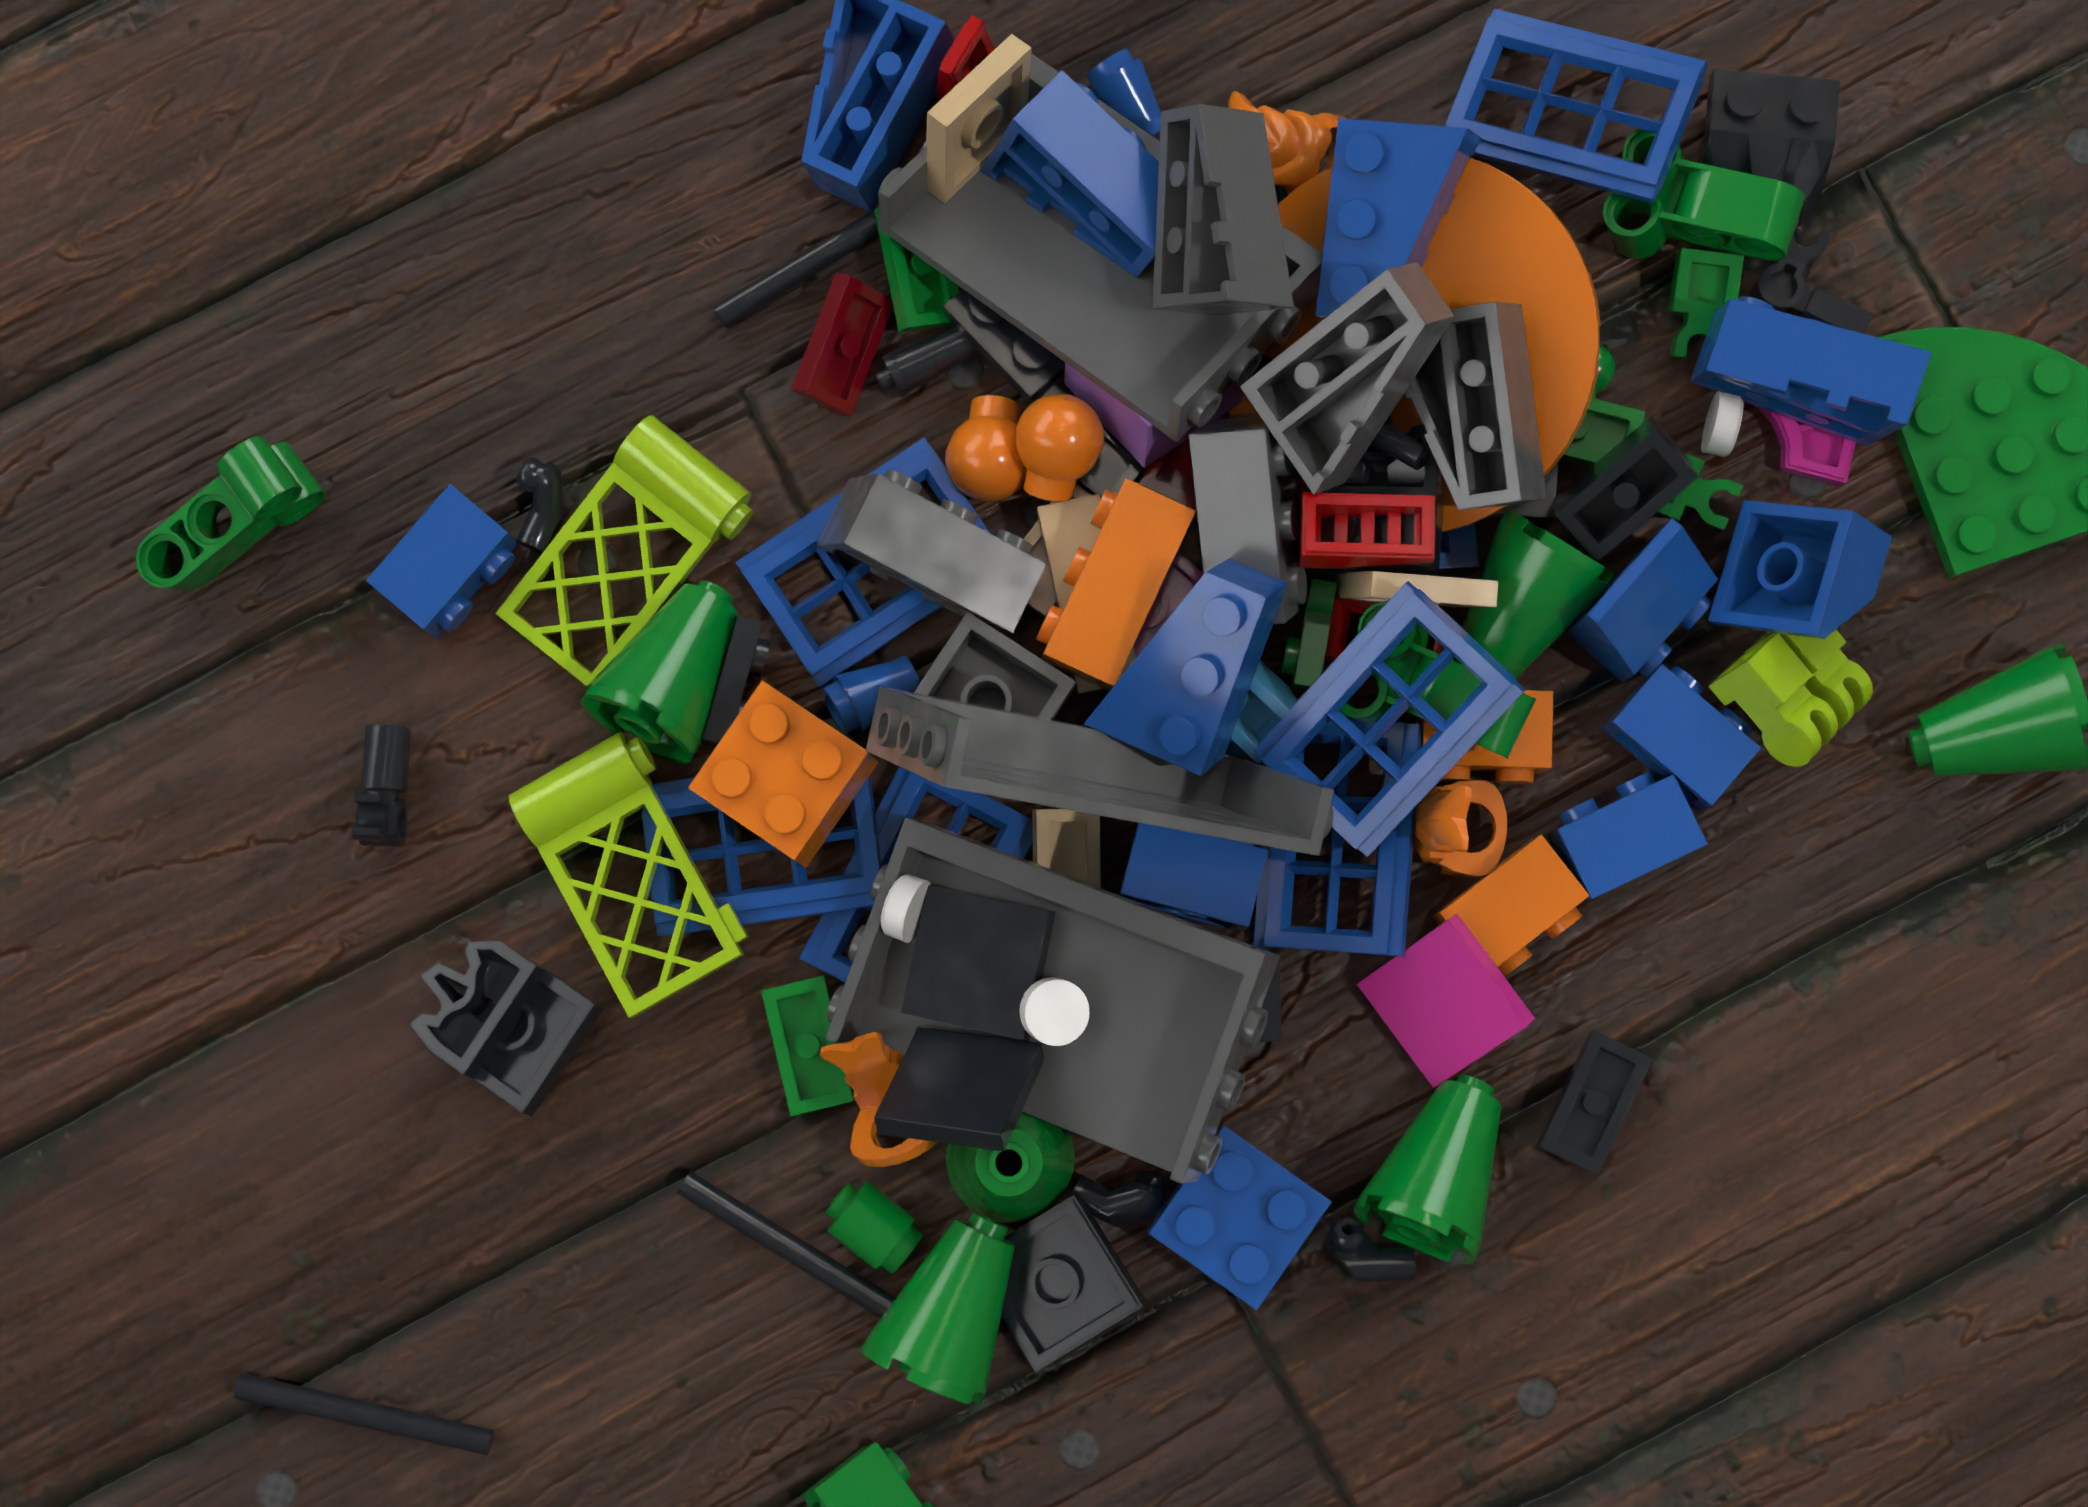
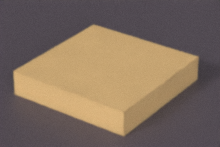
(974, 117)
(1441, 590)

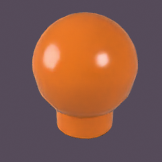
(1057, 444)
(984, 452)

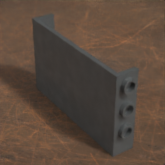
(1079, 301)
(1094, 773)
(1162, 996)

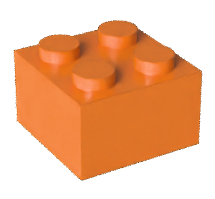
(783, 774)

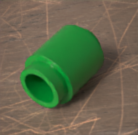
(873, 1226)

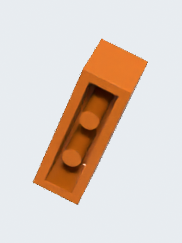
(1114, 583)

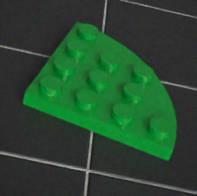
(1996, 445)

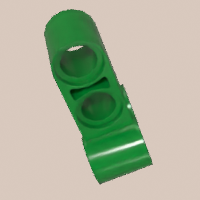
(1706, 209)
(259, 487)
(1443, 694)

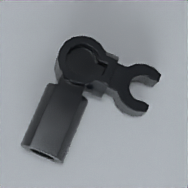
(1784, 288)
(379, 811)

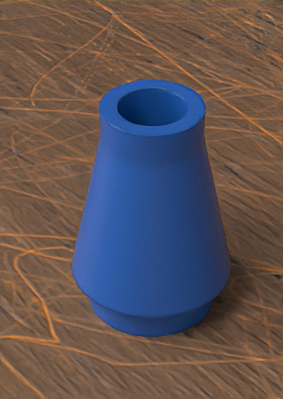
(1127, 90)
(854, 693)

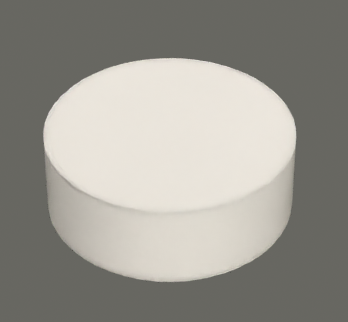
(1722, 424)
(904, 907)
(1054, 1011)

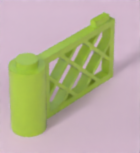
(673, 484)
(586, 799)

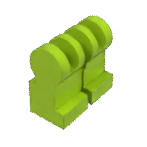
(1795, 692)

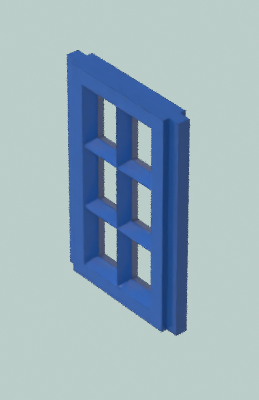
(1590, 51)
(876, 626)
(1435, 757)
(902, 801)
(1389, 873)
(772, 902)

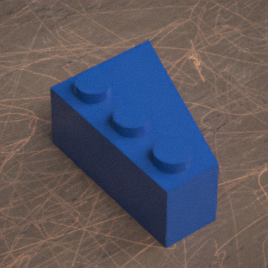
(871, 94)
(1085, 168)
(1386, 200)
(1811, 370)
(1196, 670)

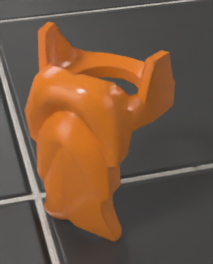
(1294, 141)
(1443, 833)
(869, 1071)

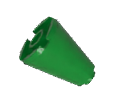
(1539, 592)
(668, 674)
(2010, 722)
(1439, 1174)
(1035, 1188)
(949, 1312)

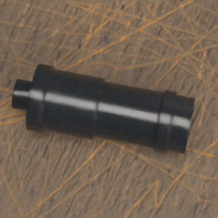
(925, 361)

